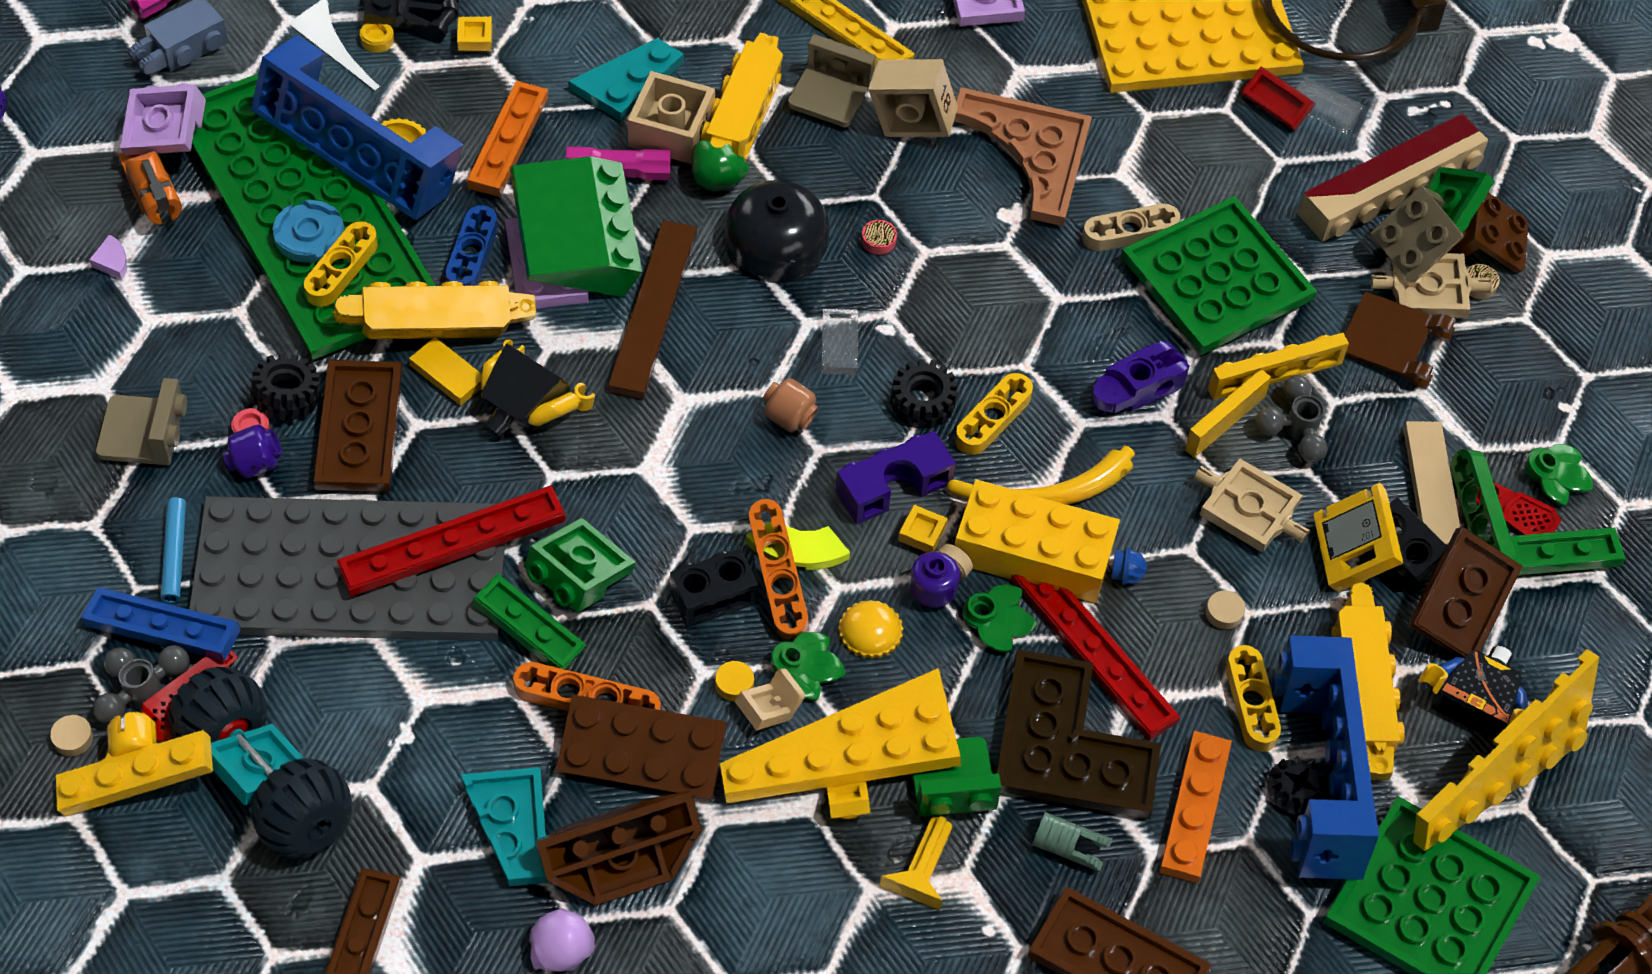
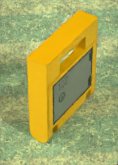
(1355, 528)

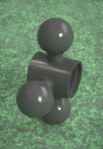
(1301, 422)
(137, 678)

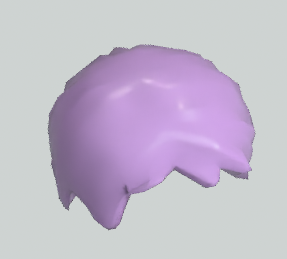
(560, 941)

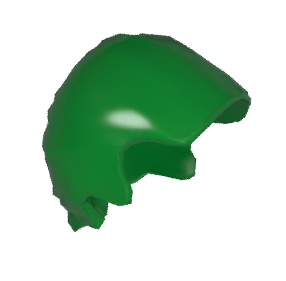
(717, 167)

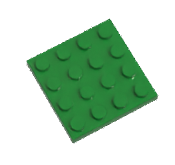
(1218, 275)
(1434, 906)

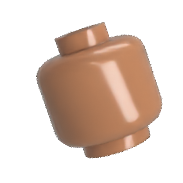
(790, 405)

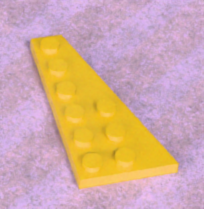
(875, 739)
(1523, 750)

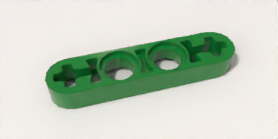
(1469, 475)

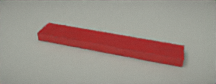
(450, 540)
(1111, 665)

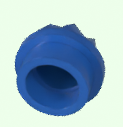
(1128, 566)

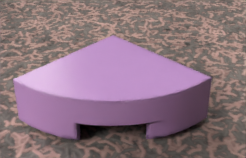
(110, 258)

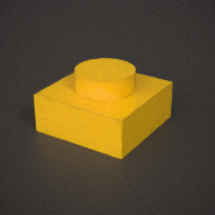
(474, 34)
(922, 529)
(848, 800)

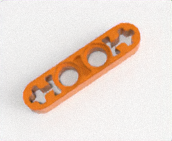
(780, 568)
(588, 686)

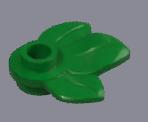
(1558, 472)
(1003, 617)
(812, 662)

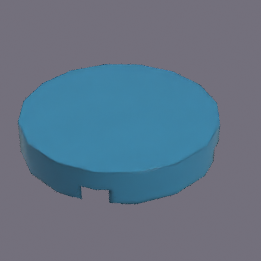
(307, 230)

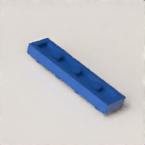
(161, 623)

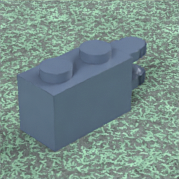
(179, 37)

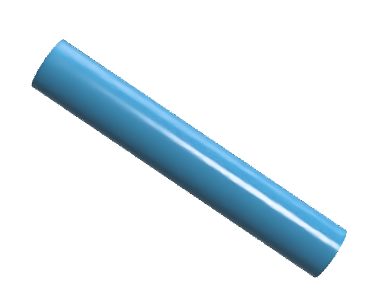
(173, 550)

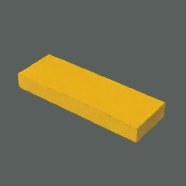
(1227, 413)

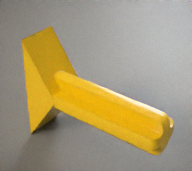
(916, 880)

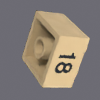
(913, 98)
(670, 115)

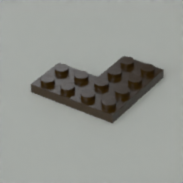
(1054, 758)

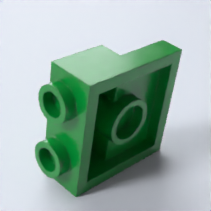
(577, 564)

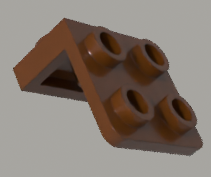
(1498, 233)

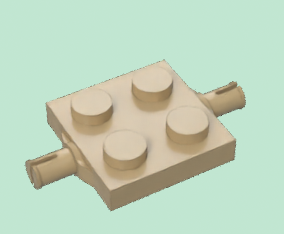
(1438, 291)
(1251, 505)

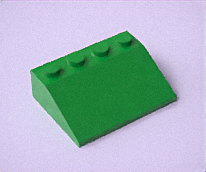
(577, 224)

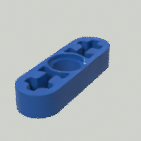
(469, 236)

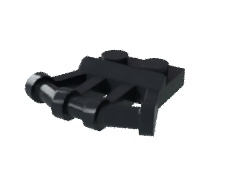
(411, 13)

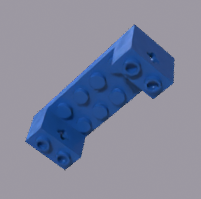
(401, 172)
(1339, 834)

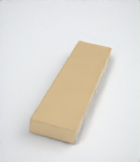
(1431, 477)

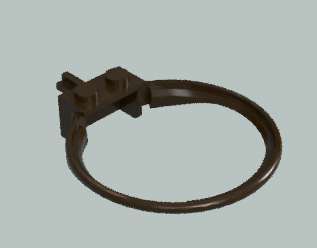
(1427, 18)

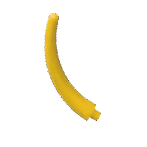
(1088, 484)

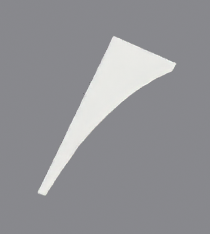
(317, 27)

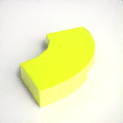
(809, 548)

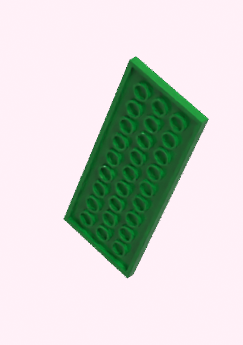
(264, 171)

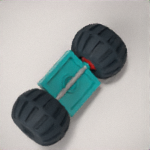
(294, 799)

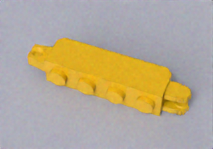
(745, 96)
(434, 310)
(1374, 672)

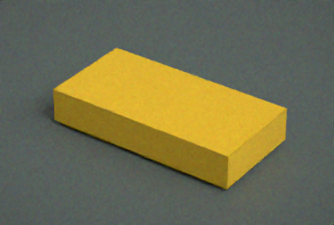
(447, 371)

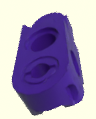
(1141, 378)

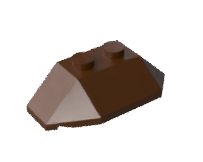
(621, 848)

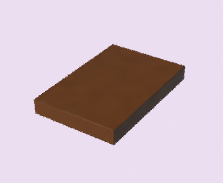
(1465, 594)

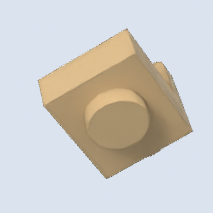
(771, 702)

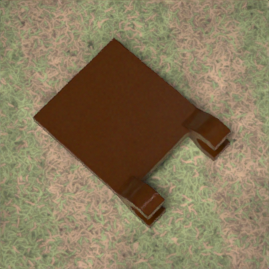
(1393, 337)

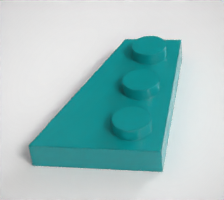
(618, 83)
(512, 819)

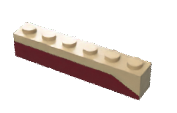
(1390, 177)

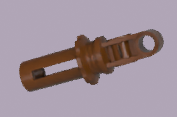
(1622, 943)

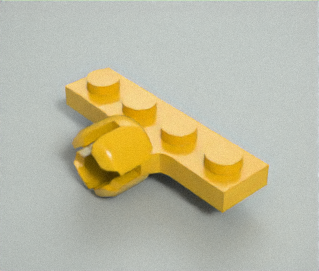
(133, 765)

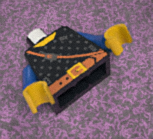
(1478, 690)

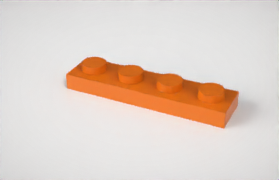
(507, 139)
(1195, 807)

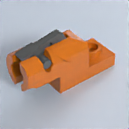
(151, 185)

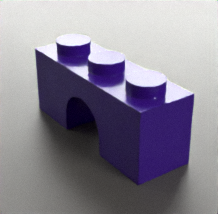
(919, 461)

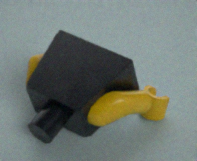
(526, 391)

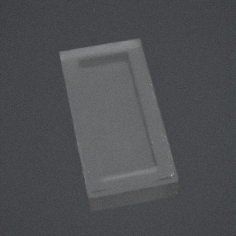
(1330, 105)
(839, 342)

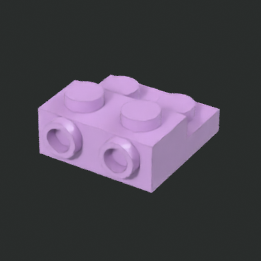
(162, 119)

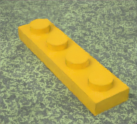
(1281, 364)

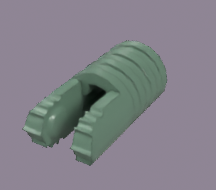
(1061, 836)

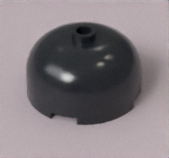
(776, 231)

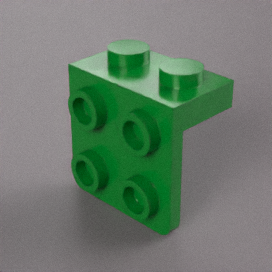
(961, 787)

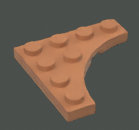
(1042, 140)

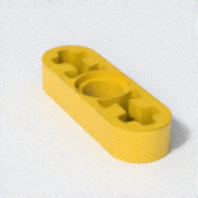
(340, 278)
(992, 428)
(1248, 713)

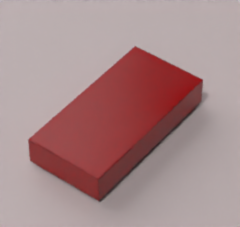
(1278, 98)

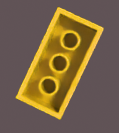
(1036, 539)

